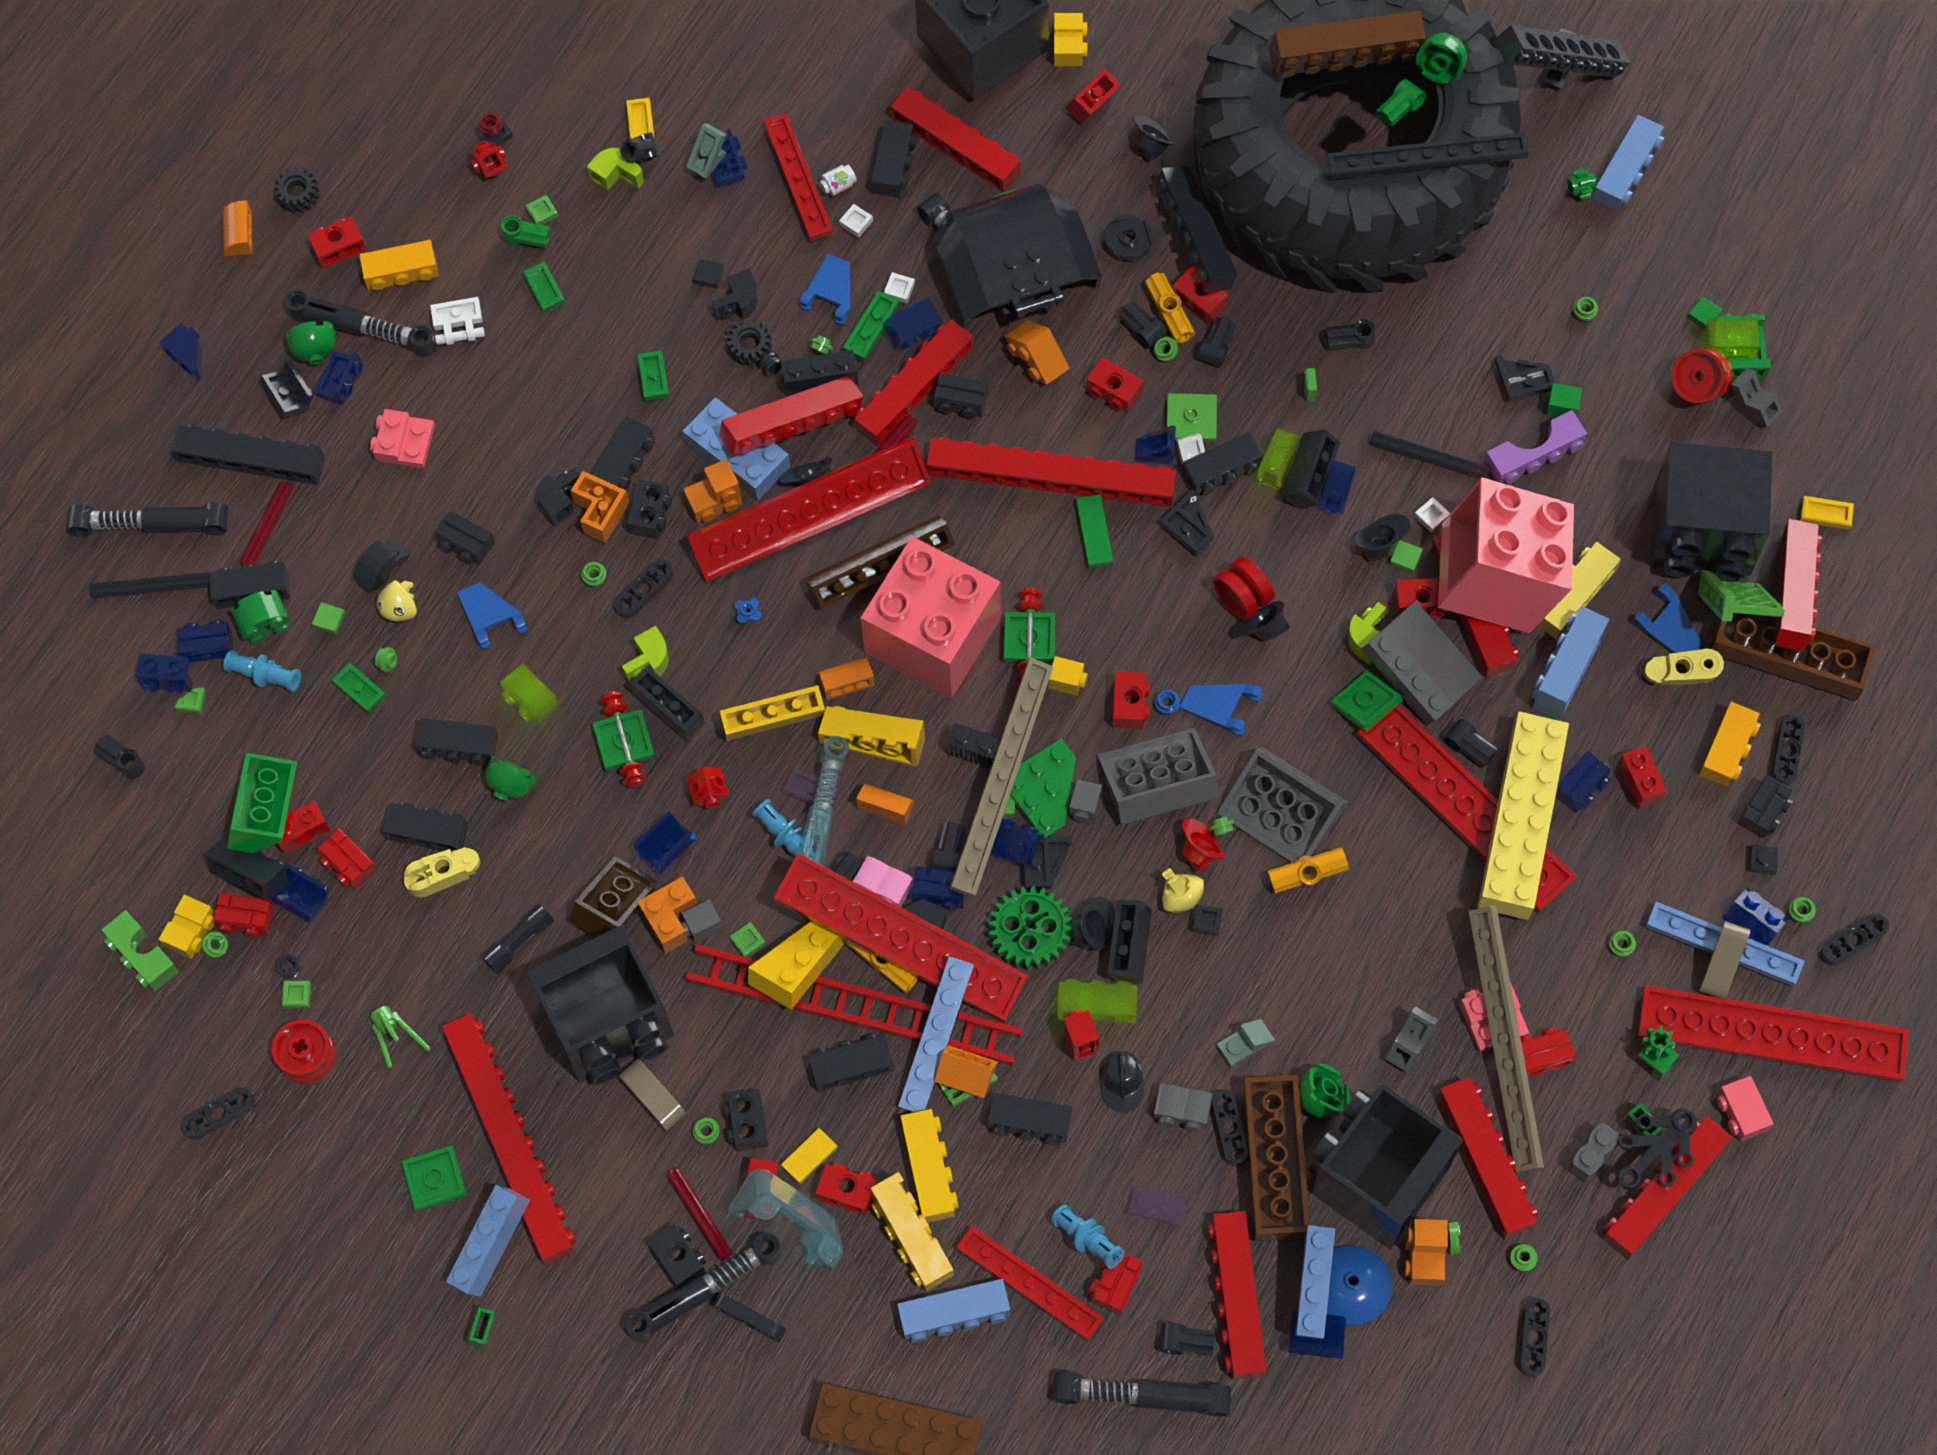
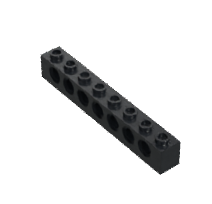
(1562, 51)

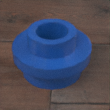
(1167, 695)

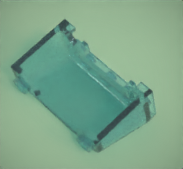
(767, 1194)

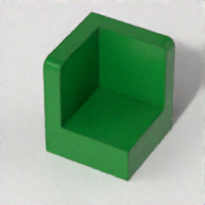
(1563, 399)
(1662, 1064)

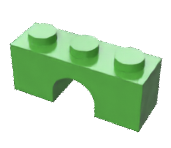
(153, 967)

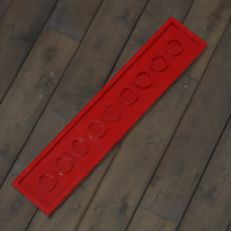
(809, 509)
(1451, 791)
(896, 934)
(1776, 1033)

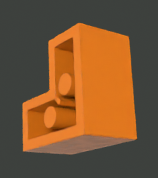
(1039, 349)
(715, 494)
(603, 503)
(663, 910)
(1427, 1248)

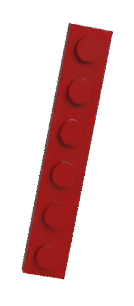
(798, 177)
(1030, 1283)

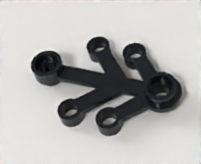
(1660, 1146)

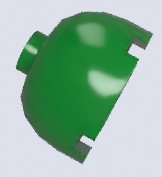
(1442, 58)
(311, 342)
(508, 779)
(1323, 1092)

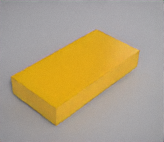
(639, 117)
(1827, 512)
(809, 1156)

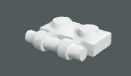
(456, 314)

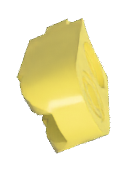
(1663, 671)
(461, 863)

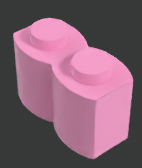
(884, 881)

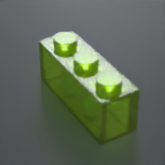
(1103, 1000)

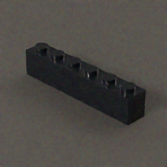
(1196, 229)
(248, 454)

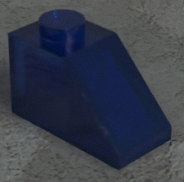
(184, 349)
(1338, 487)

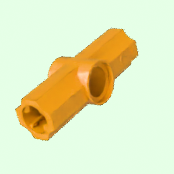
(1174, 319)
(1324, 865)
(898, 976)

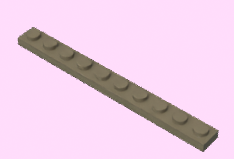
(1001, 778)
(1506, 1039)

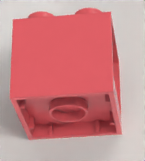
(1506, 555)
(931, 617)

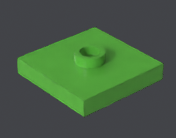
(1193, 415)

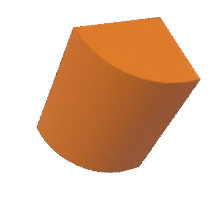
(237, 229)
(846, 678)
(884, 804)
(965, 1071)

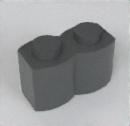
(1182, 1107)
(1594, 1152)

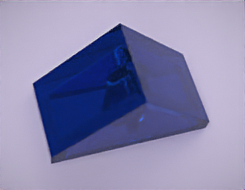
(1157, 446)

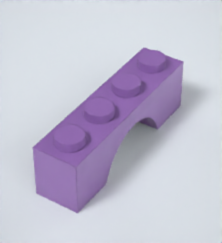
(1510, 462)

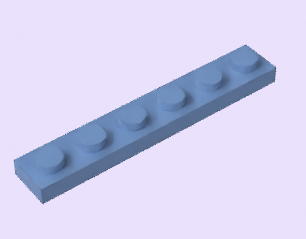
(1705, 936)
(935, 1034)

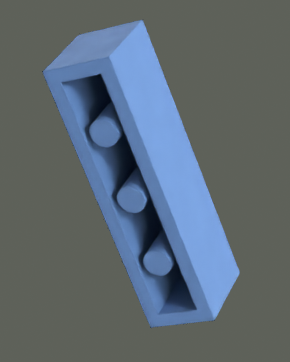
(1628, 163)
(488, 1240)
(1315, 1282)
(954, 1310)

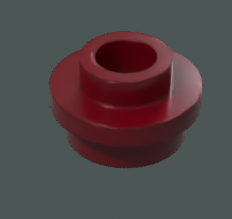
(487, 119)

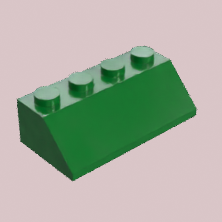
(261, 803)

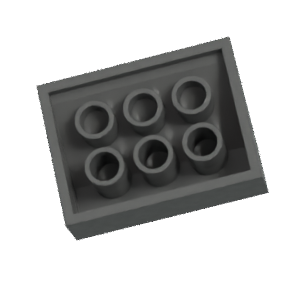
(1421, 663)
(1158, 776)
(1282, 806)

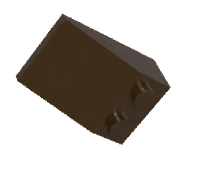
(612, 898)

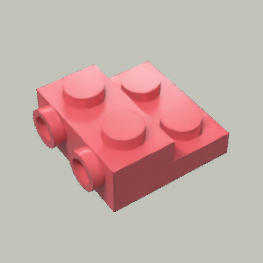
(402, 439)
(1476, 1016)

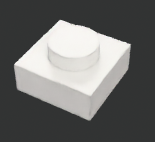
(856, 220)
(900, 287)
(1190, 446)
(1431, 515)

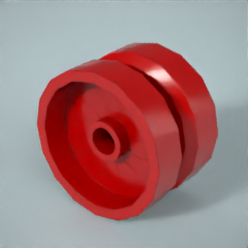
(1687, 372)
(1243, 588)
(303, 1052)

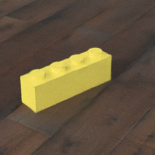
(1588, 578)

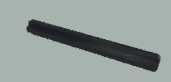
(1429, 454)
(149, 585)

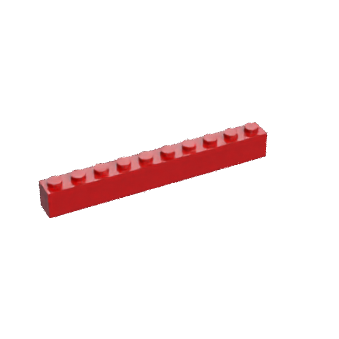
(1051, 472)
(508, 1139)

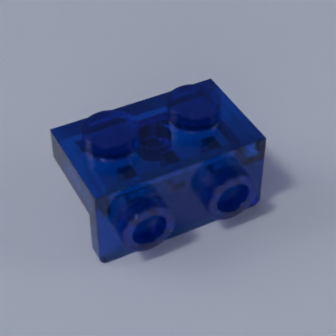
(732, 165)
(339, 376)
(163, 673)
(663, 842)
(1016, 842)
(302, 894)
(1756, 915)
(1330, 1347)

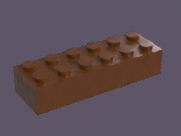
(1346, 43)
(1828, 663)
(1276, 1158)
(889, 1427)

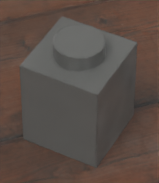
(1085, 801)
(701, 921)

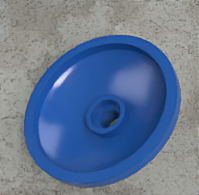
(1366, 1299)

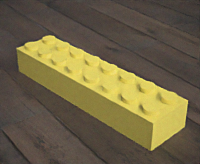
(1523, 815)

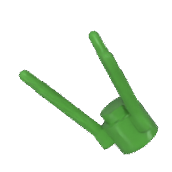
(385, 1022)

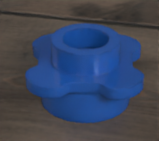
(750, 617)

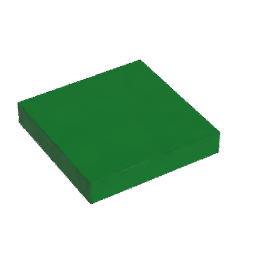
(1366, 701)
(434, 1178)

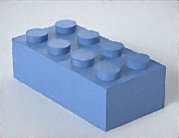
(754, 471)
(1569, 662)

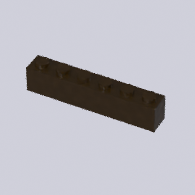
(873, 563)

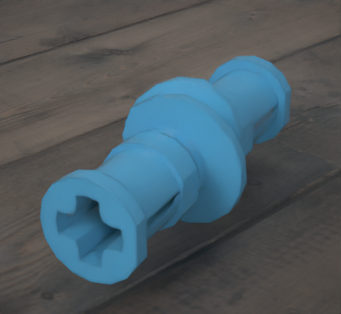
(262, 670)
(780, 828)
(1088, 1236)

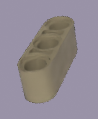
(1724, 960)
(652, 1094)

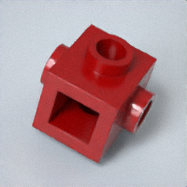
(493, 165)
(707, 787)

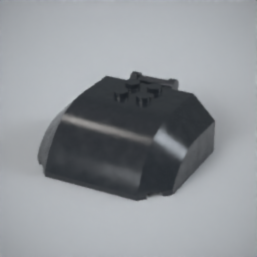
(1012, 251)

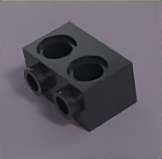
(643, 509)
(751, 1119)

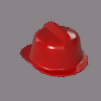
(1200, 845)

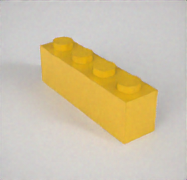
(772, 713)
(927, 1165)

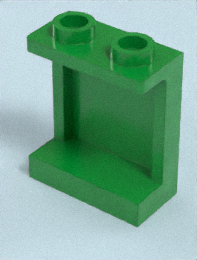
(1760, 363)

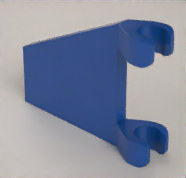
(832, 285)
(488, 610)
(1672, 626)
(1218, 703)

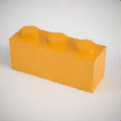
(399, 265)
(1730, 744)

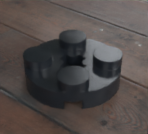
(1135, 249)

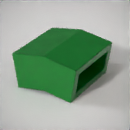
(1642, 1110)
(480, 1312)

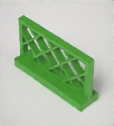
(1736, 597)

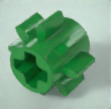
(1581, 184)
(1658, 1050)

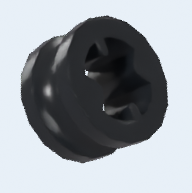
(771, 364)
(282, 961)

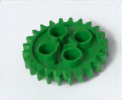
(1046, 943)

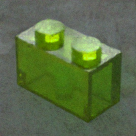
(1733, 337)
(1278, 458)
(528, 694)

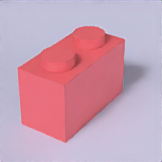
(1744, 1109)

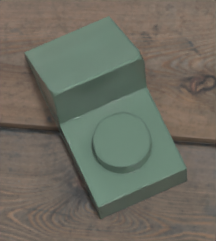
(707, 151)
(1246, 1042)

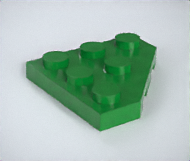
(1045, 787)

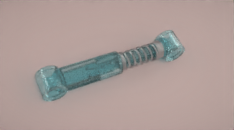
(821, 813)

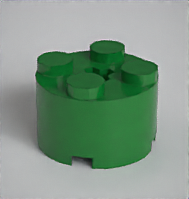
(260, 616)

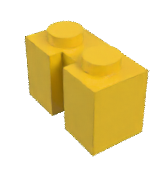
(1068, 39)
(188, 927)

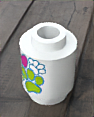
(837, 180)

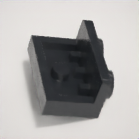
(287, 390)

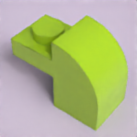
(610, 165)
(1363, 629)
(653, 654)

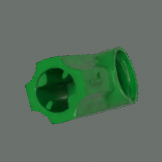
(1404, 98)
(526, 232)

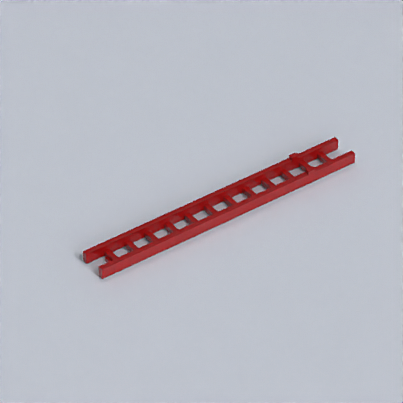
(862, 1021)

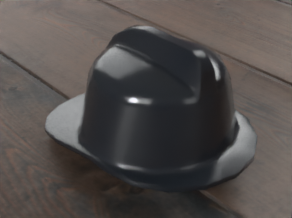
(1151, 137)
(807, 472)
(1381, 537)
(1265, 624)
(1094, 925)
(1122, 1081)

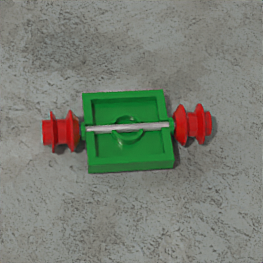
(1029, 632)
(623, 739)

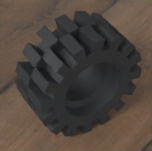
(296, 178)
(749, 330)

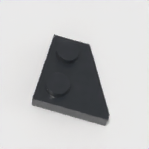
(1523, 378)
(1188, 524)
(1046, 862)

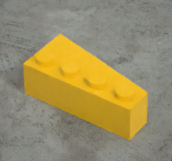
(875, 734)
(795, 964)
(910, 1232)

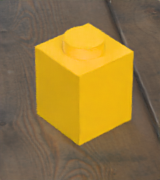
(1067, 676)

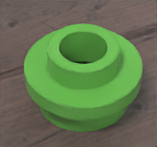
(1585, 302)
(1161, 344)
(821, 345)
(594, 567)
(386, 659)
(1222, 826)
(1805, 903)
(1625, 937)
(221, 941)
(706, 1123)
(1520, 1265)

